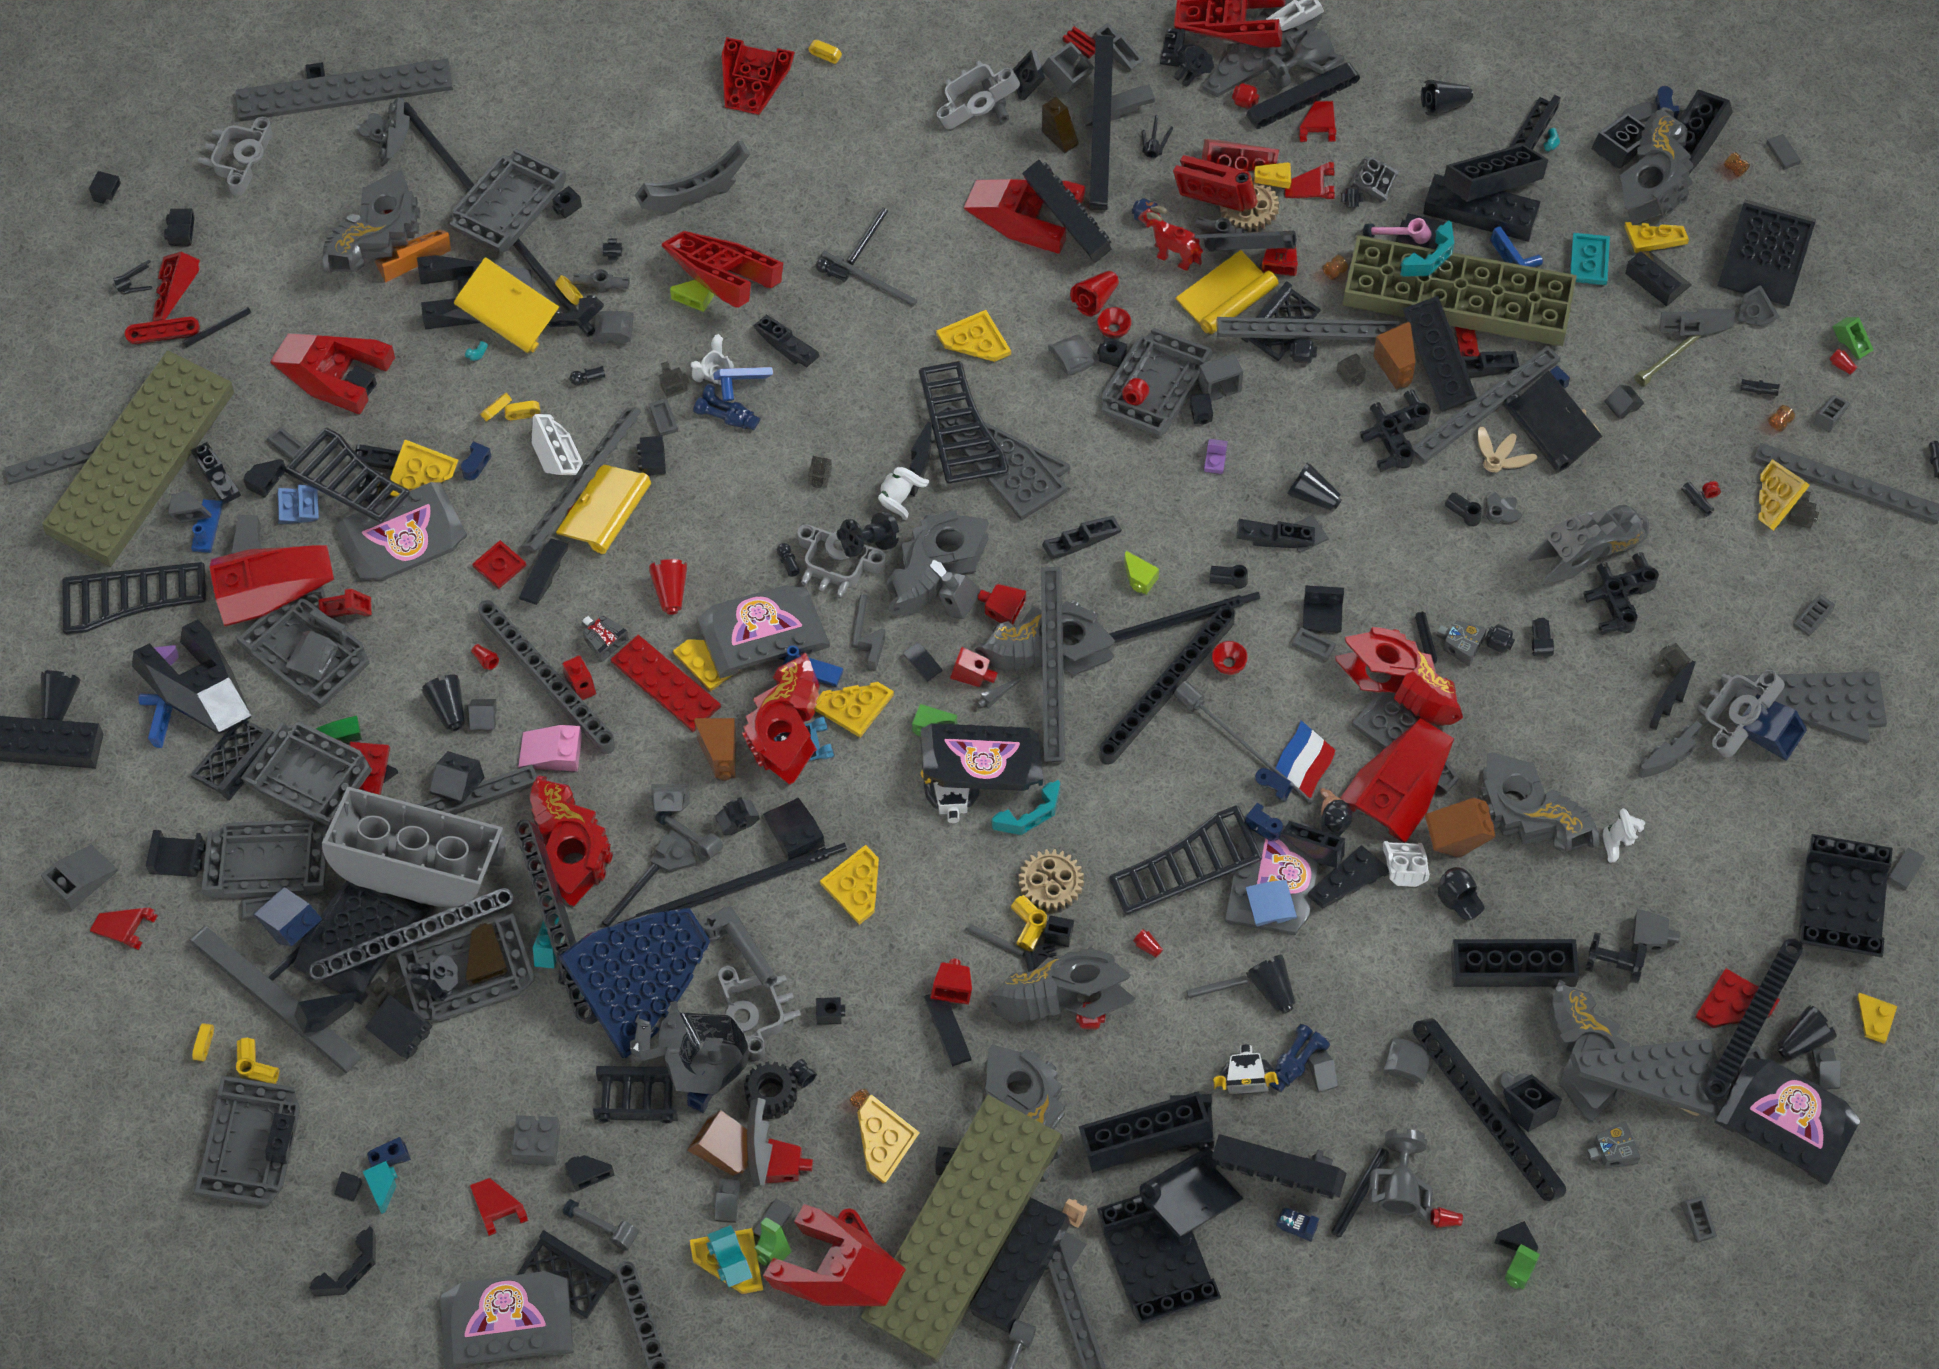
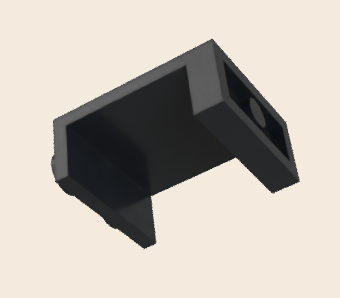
(175, 855)

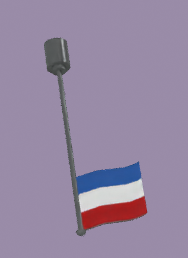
(1301, 761)

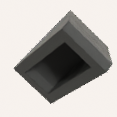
(1323, 1070)

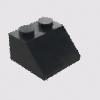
(456, 777)
(1531, 1102)

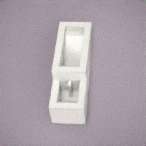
(1297, 13)

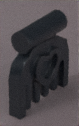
(1039, 955)

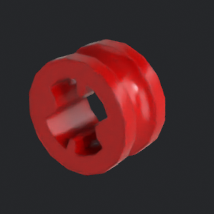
(1711, 489)

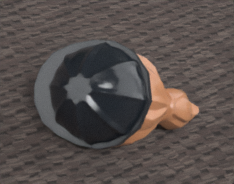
(1335, 814)

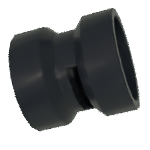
(803, 1073)

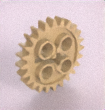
(1265, 210)
(1062, 867)

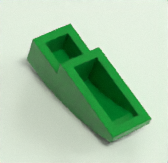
(344, 730)

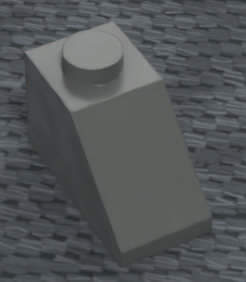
(186, 508)

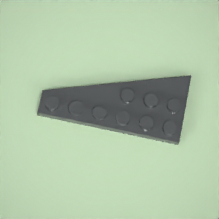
(1385, 721)

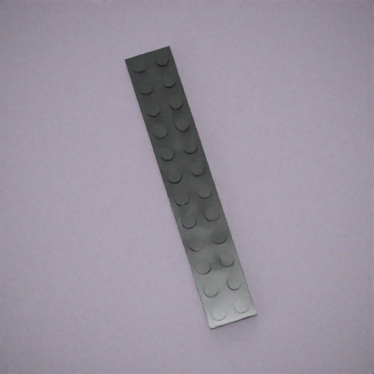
(343, 89)

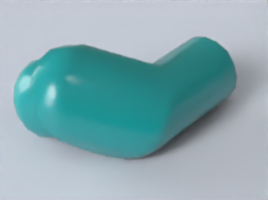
(1553, 140)
(477, 353)

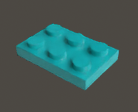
(1590, 258)

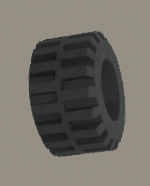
(772, 1074)

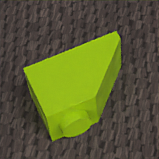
(692, 295)
(1140, 573)

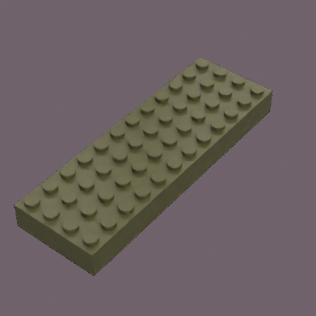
(1471, 289)
(138, 458)
(965, 1226)

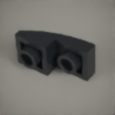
(922, 661)

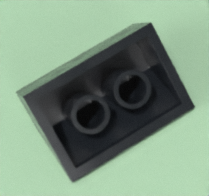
(1656, 277)

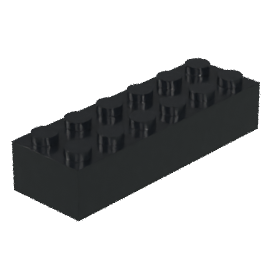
(1494, 172)
(1064, 207)
(1504, 210)
(50, 742)
(1514, 962)
(1145, 1131)
(1279, 1166)
(1020, 1265)

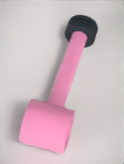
(1417, 229)

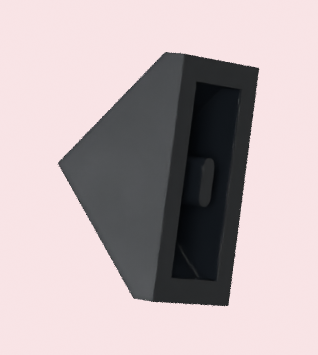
(1515, 1236)

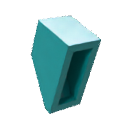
(381, 1183)

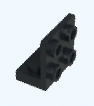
(1323, 608)

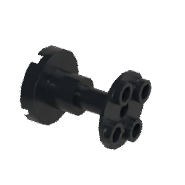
(881, 532)
(1624, 959)

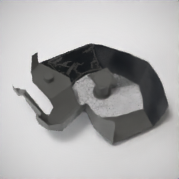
(721, 1056)

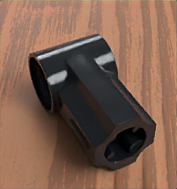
(1464, 509)
(1228, 575)
(1542, 642)

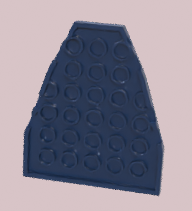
(636, 970)

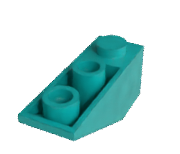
(543, 950)

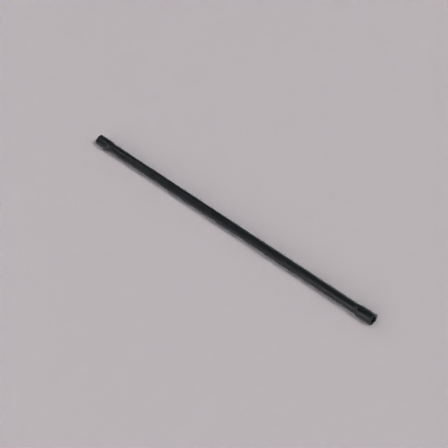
(588, 329)

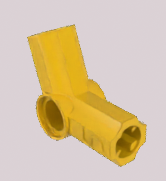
(1028, 913)
(247, 1058)

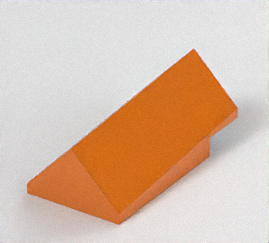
(405, 257)

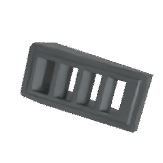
(1827, 422)
(1820, 604)
(1689, 1213)

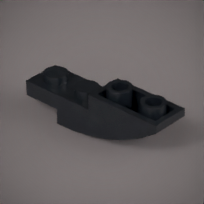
(783, 340)
(215, 473)
(1279, 535)

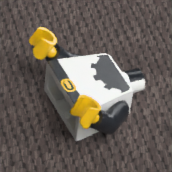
(949, 800)
(1246, 1073)

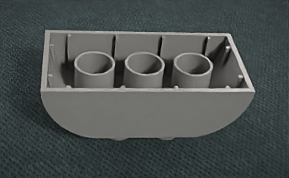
(409, 849)

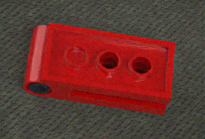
(1215, 184)

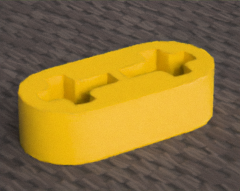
(825, 51)
(568, 289)
(496, 406)
(521, 410)
(203, 1042)

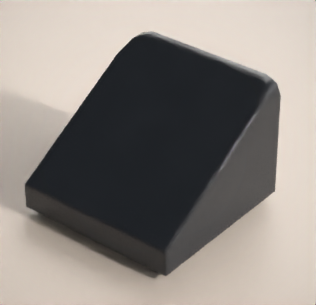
(315, 70)
(348, 1186)

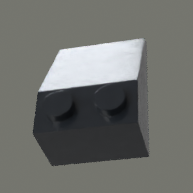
(1619, 140)
(794, 829)

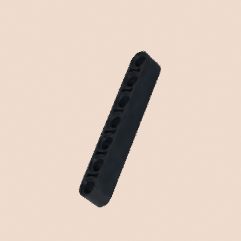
(1302, 95)

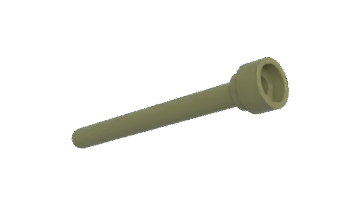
(1644, 377)

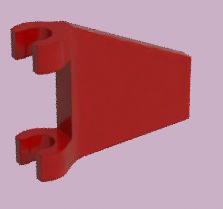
(1319, 119)
(1312, 183)
(122, 925)
(495, 1203)

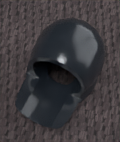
(1454, 883)

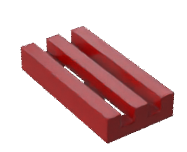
(1083, 40)

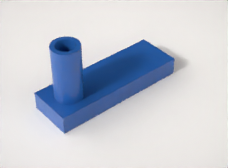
(1508, 251)
(727, 375)
(206, 528)
(825, 672)
(160, 719)

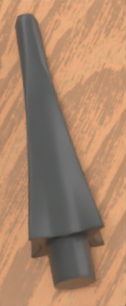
(991, 696)

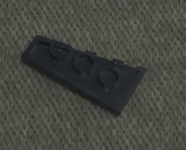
(1351, 875)

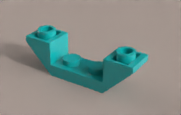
(1417, 266)
(1007, 822)

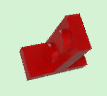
(350, 603)

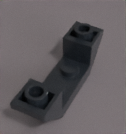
(587, 310)
(326, 1286)

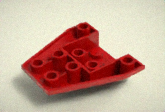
(752, 75)

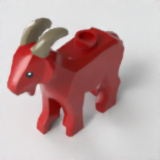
(1172, 238)

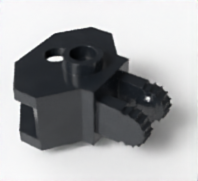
(1194, 61)
(737, 816)
(436, 977)

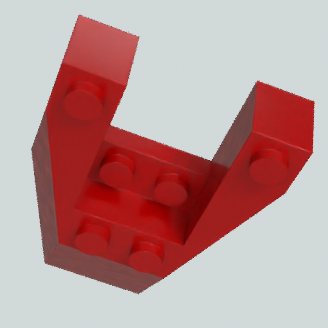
(1228, 21)
(1013, 211)
(710, 258)
(321, 361)
(851, 1273)

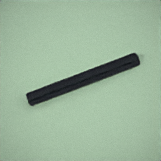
(1358, 1194)

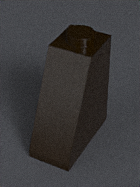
(1058, 125)
(485, 956)

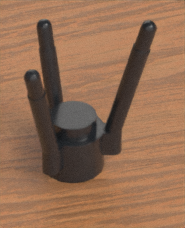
(1152, 147)
(123, 282)

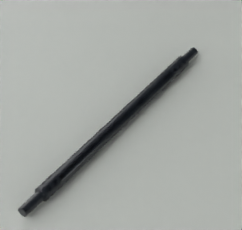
(1181, 617)
(747, 880)

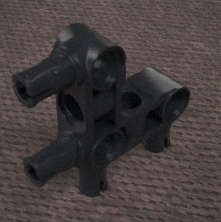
(1398, 423)
(1624, 585)

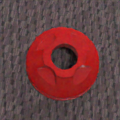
(1114, 316)
(1230, 650)

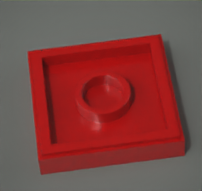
(499, 564)

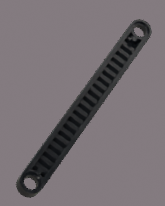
(1753, 1020)

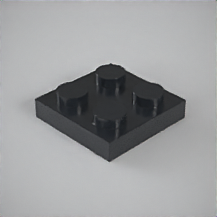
(1029, 74)

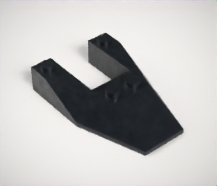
(442, 269)
(202, 693)

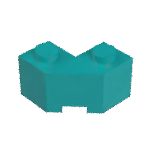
(729, 1256)

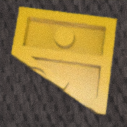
(1273, 175)
(1876, 1017)

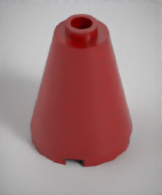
(1094, 292)
(669, 583)

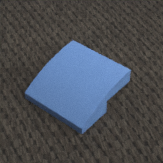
(297, 505)
(1271, 902)

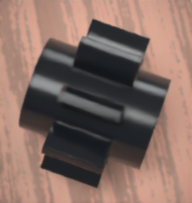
(1351, 197)
(612, 249)

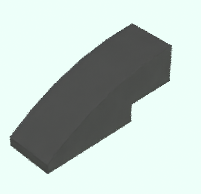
(1122, 49)

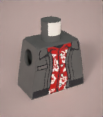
(603, 636)

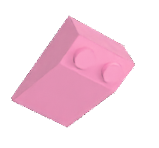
(552, 748)

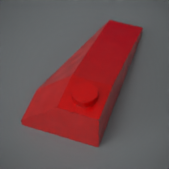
(1238, 155)
(176, 274)

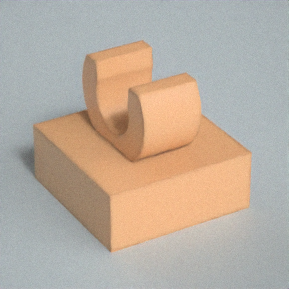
(1075, 1212)

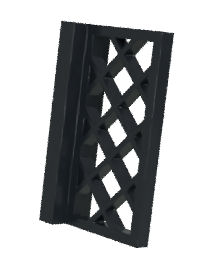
(1272, 308)
(232, 778)
(580, 1261)

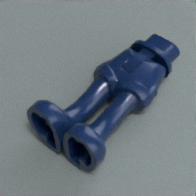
(736, 413)
(1288, 1066)

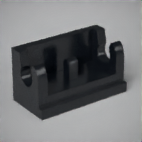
(1171, 45)

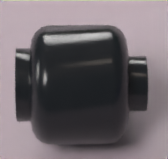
(1303, 351)
(1499, 638)

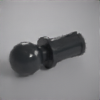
(832, 270)
(577, 377)
(788, 559)

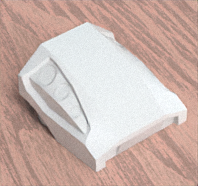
(1406, 863)

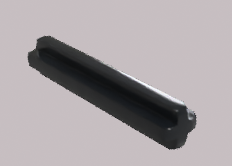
(1425, 635)

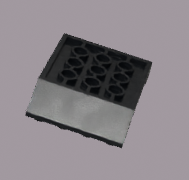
(1767, 251)
(1844, 895)
(350, 920)
(1153, 1264)

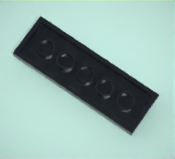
(1439, 353)

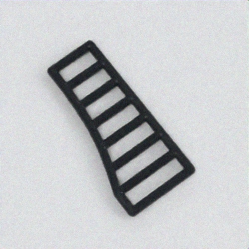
(978, 424)
(356, 461)
(125, 610)
(1185, 844)

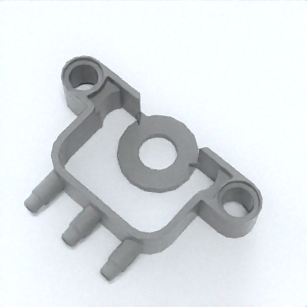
(1006, 83)
(239, 180)
(866, 563)
(1768, 684)
(736, 985)

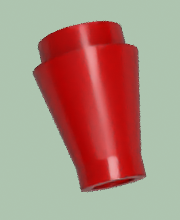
(1843, 361)
(486, 658)
(1147, 943)
(1444, 1218)

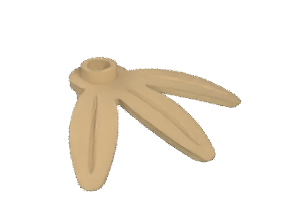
(1496, 461)

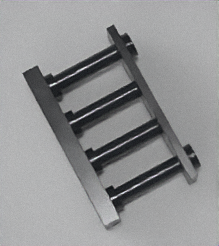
(628, 1076)

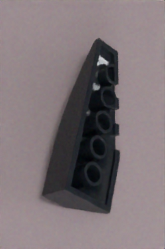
(1704, 121)

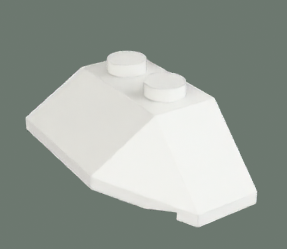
(554, 446)

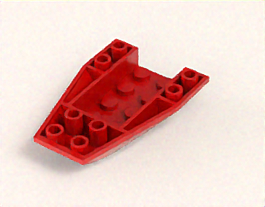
(267, 578)
(1401, 779)

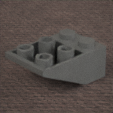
(78, 875)

